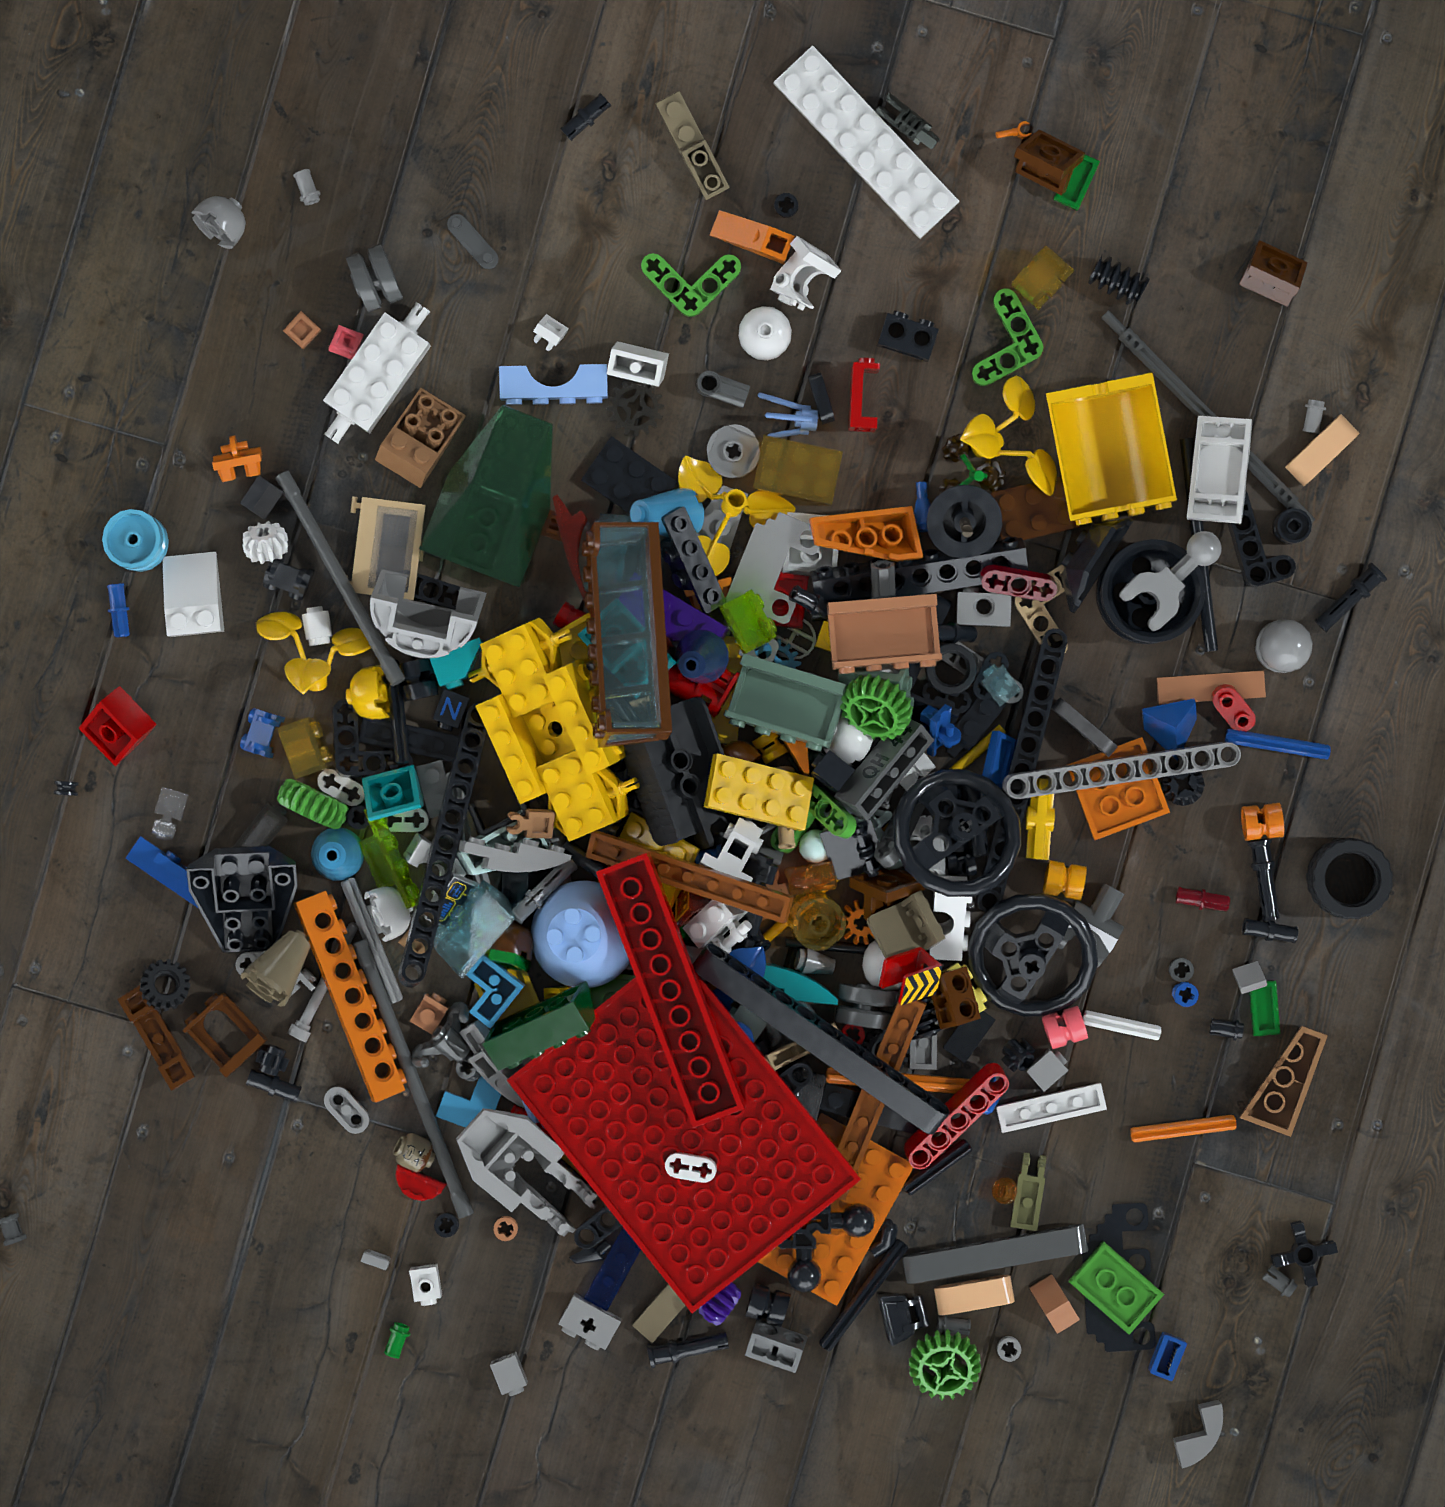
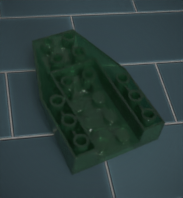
(496, 499)

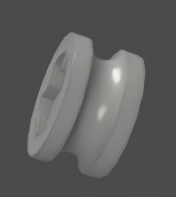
(1001, 1352)

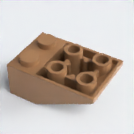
(419, 437)

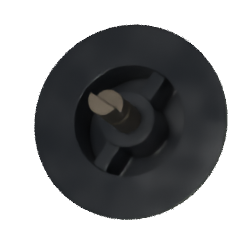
(964, 521)

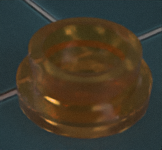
(1004, 1190)

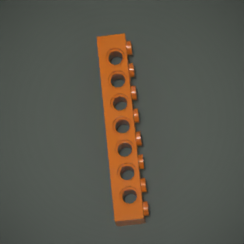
(377, 1087)

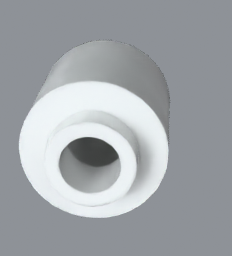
(317, 626)

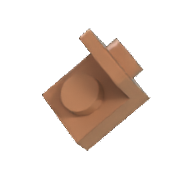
(430, 1012)

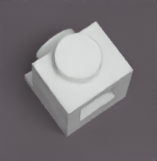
(427, 1274)

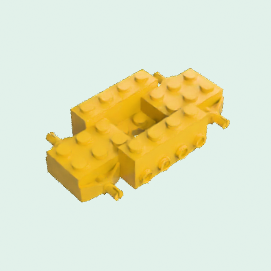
(520, 720)

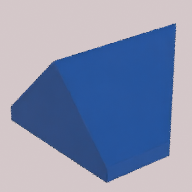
(1170, 723)

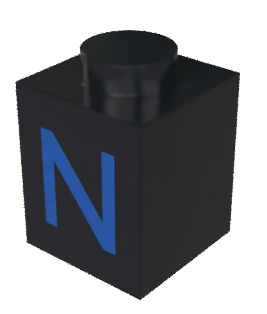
(451, 710)

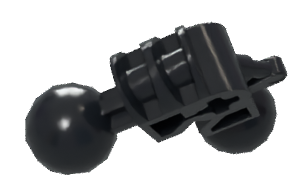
(805, 1273)

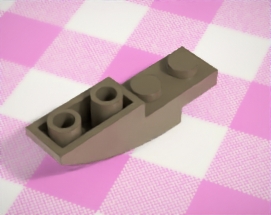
(692, 145)

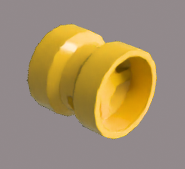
(772, 752)

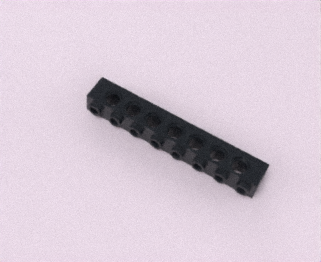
(928, 582)

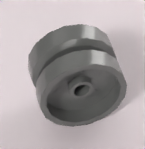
(374, 278)
(866, 1005)

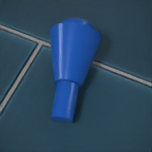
(921, 506)

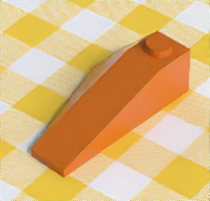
(875, 533)

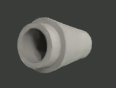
(813, 962)

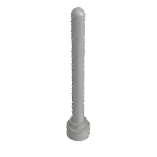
(301, 1027)

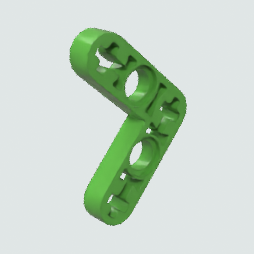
(695, 291)
(1016, 349)
(817, 811)

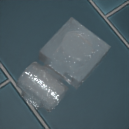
(170, 805)

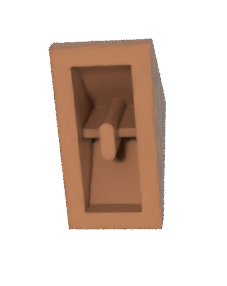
(1054, 1303)

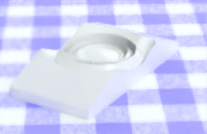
(1219, 469)

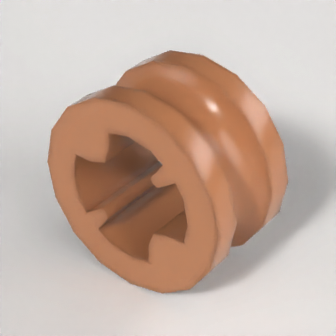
(502, 1236)

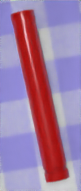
(679, 686)

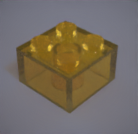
(304, 747)

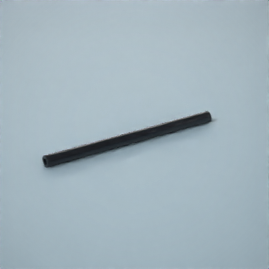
(1207, 611)

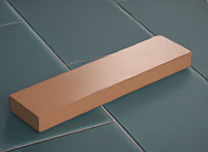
(1201, 687)

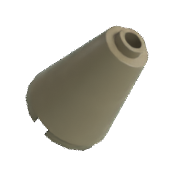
(278, 968)

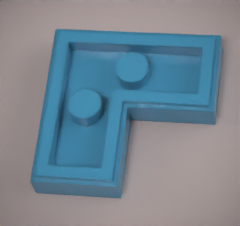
(462, 1110)

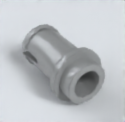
(308, 191)
(1313, 416)

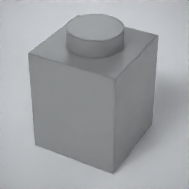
(1047, 1068)
(509, 1374)

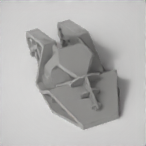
(495, 1144)

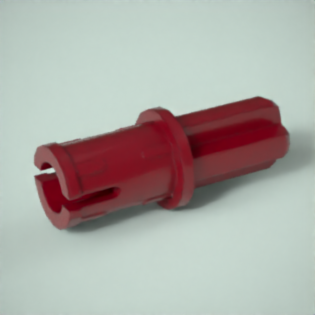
(1202, 899)

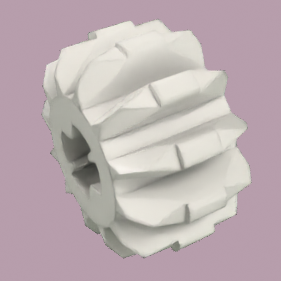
(265, 542)

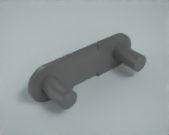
(472, 241)

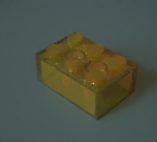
(797, 470)

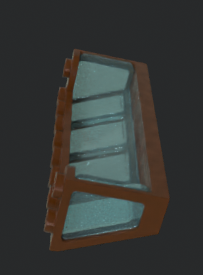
(627, 633)

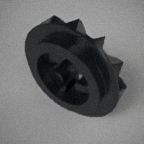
(1186, 796)

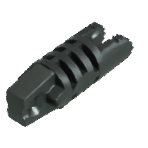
(909, 123)

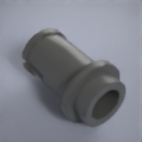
(1281, 1282)
(953, 1325)

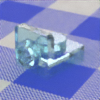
(999, 684)

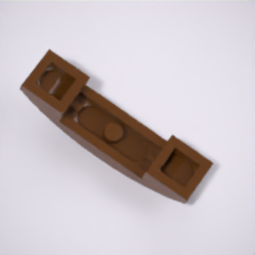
(157, 1038)

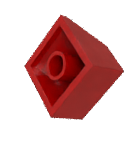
(117, 725)

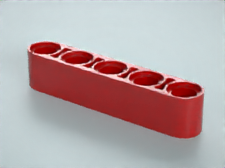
(958, 1103)

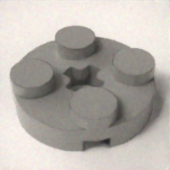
(727, 437)

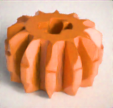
(850, 924)

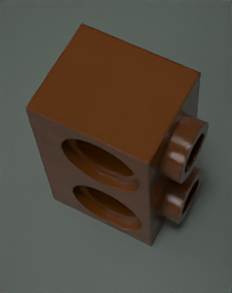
(955, 999)

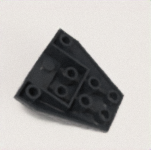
(244, 895)

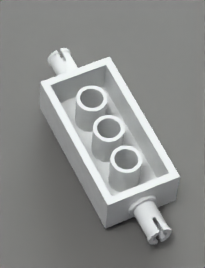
(377, 373)

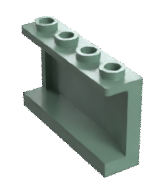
(786, 703)

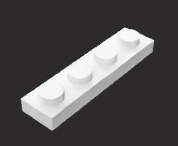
(1051, 1107)

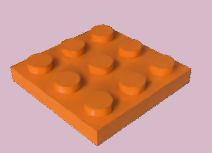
(1123, 804)

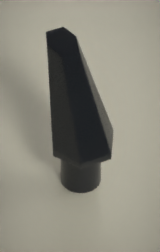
(591, 1255)

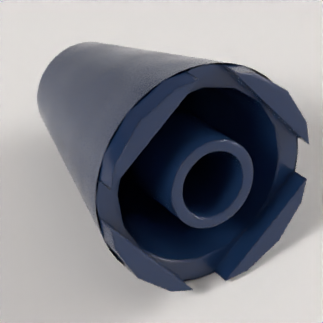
(701, 656)

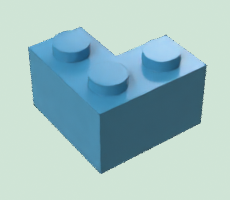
(499, 988)

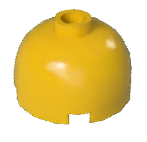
(369, 693)

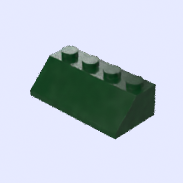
(540, 1027)

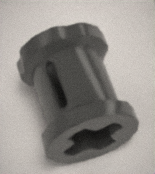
(11, 1229)

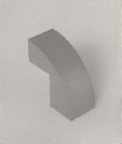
(1197, 1445)

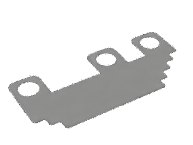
(764, 562)

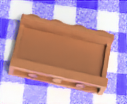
(883, 633)

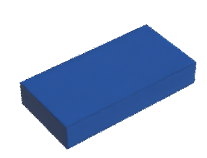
(998, 757)

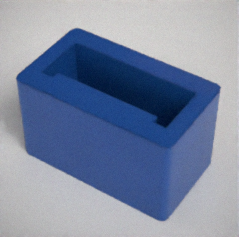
(1167, 1356)

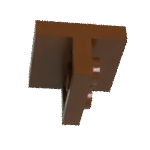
(1047, 161)
(1274, 273)
(884, 889)

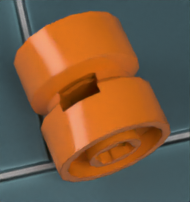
(1271, 825)

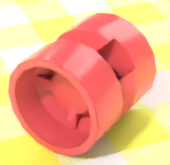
(1064, 1027)

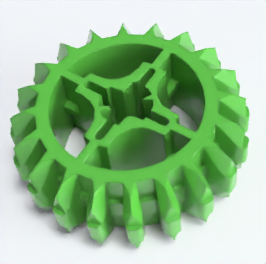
(876, 707)
(312, 804)
(952, 1376)

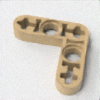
(1039, 609)

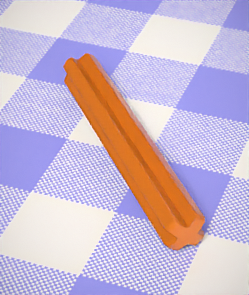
(1183, 1128)

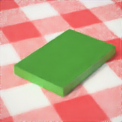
(1116, 1287)

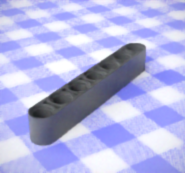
(995, 1253)

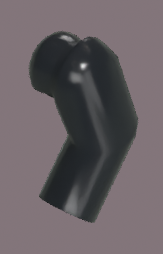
(887, 1240)

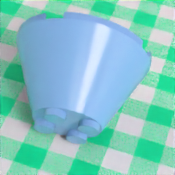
(578, 936)

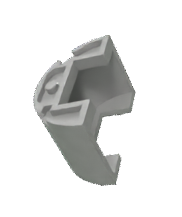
(421, 627)

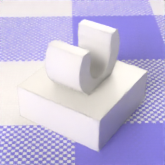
(550, 330)

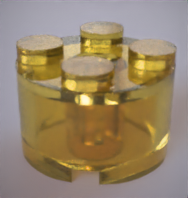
(1042, 277)
(825, 931)

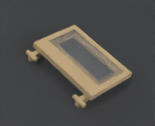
(387, 540)

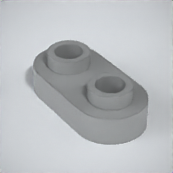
(345, 1111)

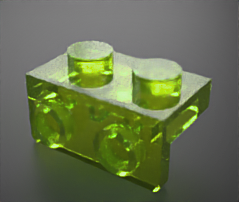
(749, 621)

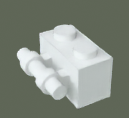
(714, 922)

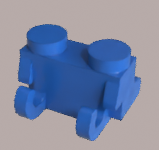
(260, 732)

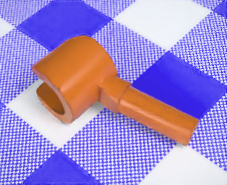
(1014, 132)

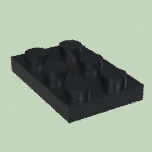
(625, 476)

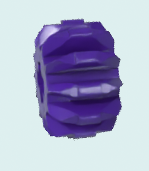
(720, 1305)

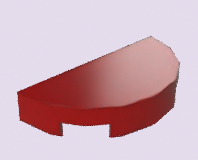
(418, 1185)

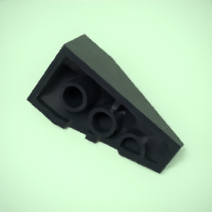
(842, 1100)

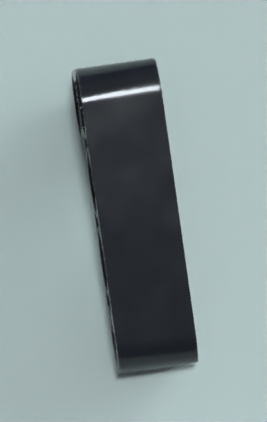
(1258, 560)

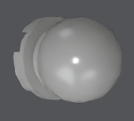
(1283, 646)

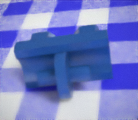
(939, 727)

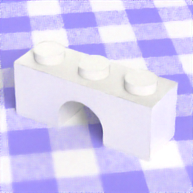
(953, 929)

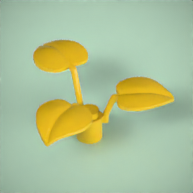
(987, 441)
(705, 482)
(303, 672)

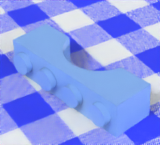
(588, 384)

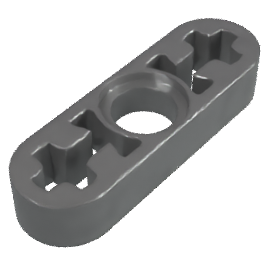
(1084, 727)

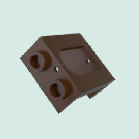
(196, 1030)

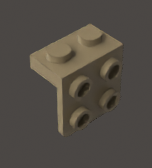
(906, 926)

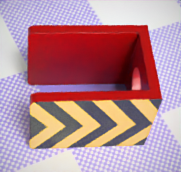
(909, 970)

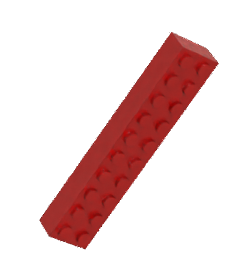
(671, 989)

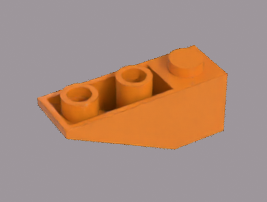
(752, 236)

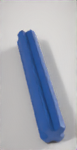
(1278, 744)

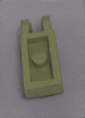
(1029, 1195)

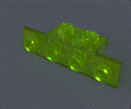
(386, 862)

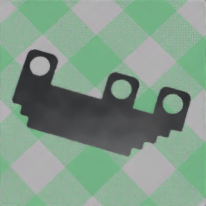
(1096, 1320)

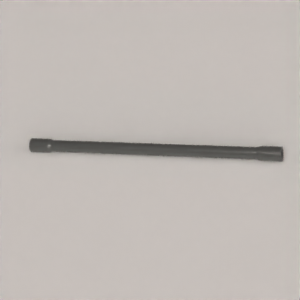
(458, 1194)

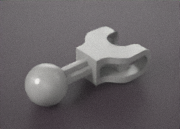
(1202, 550)

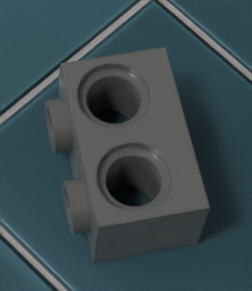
(776, 1346)

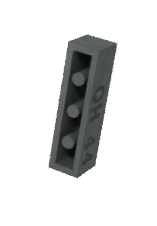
(883, 771)

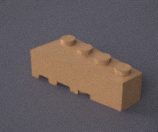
(1285, 1087)

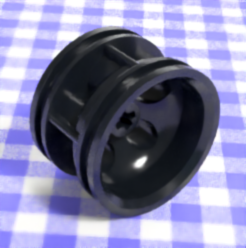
(1119, 614)

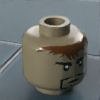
(414, 1152)

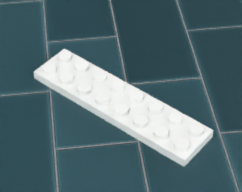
(866, 142)

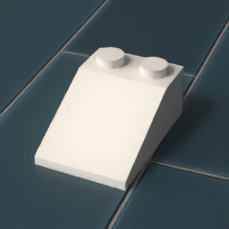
(192, 594)

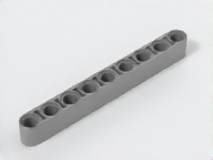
(1134, 770)

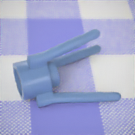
(804, 419)

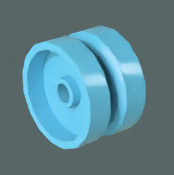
(128, 527)

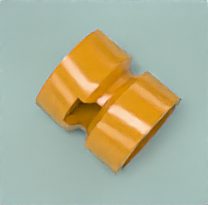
(1064, 880)

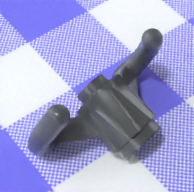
(445, 1039)

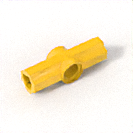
(1040, 824)

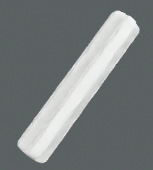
(1122, 1025)

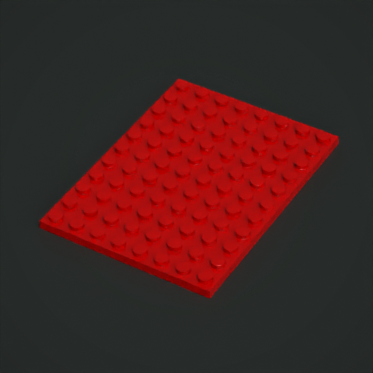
(622, 1116)

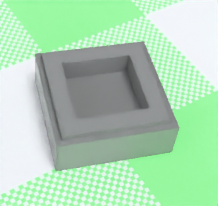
(1249, 977)
(376, 1259)

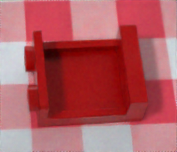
(856, 422)

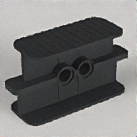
(664, 803)

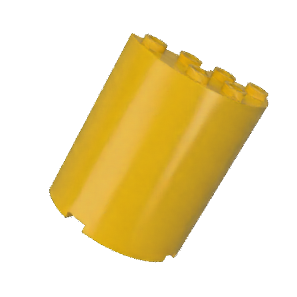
(1111, 449)

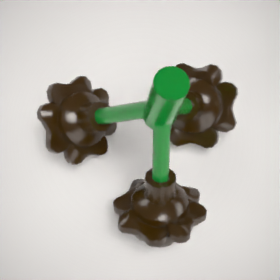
(988, 475)

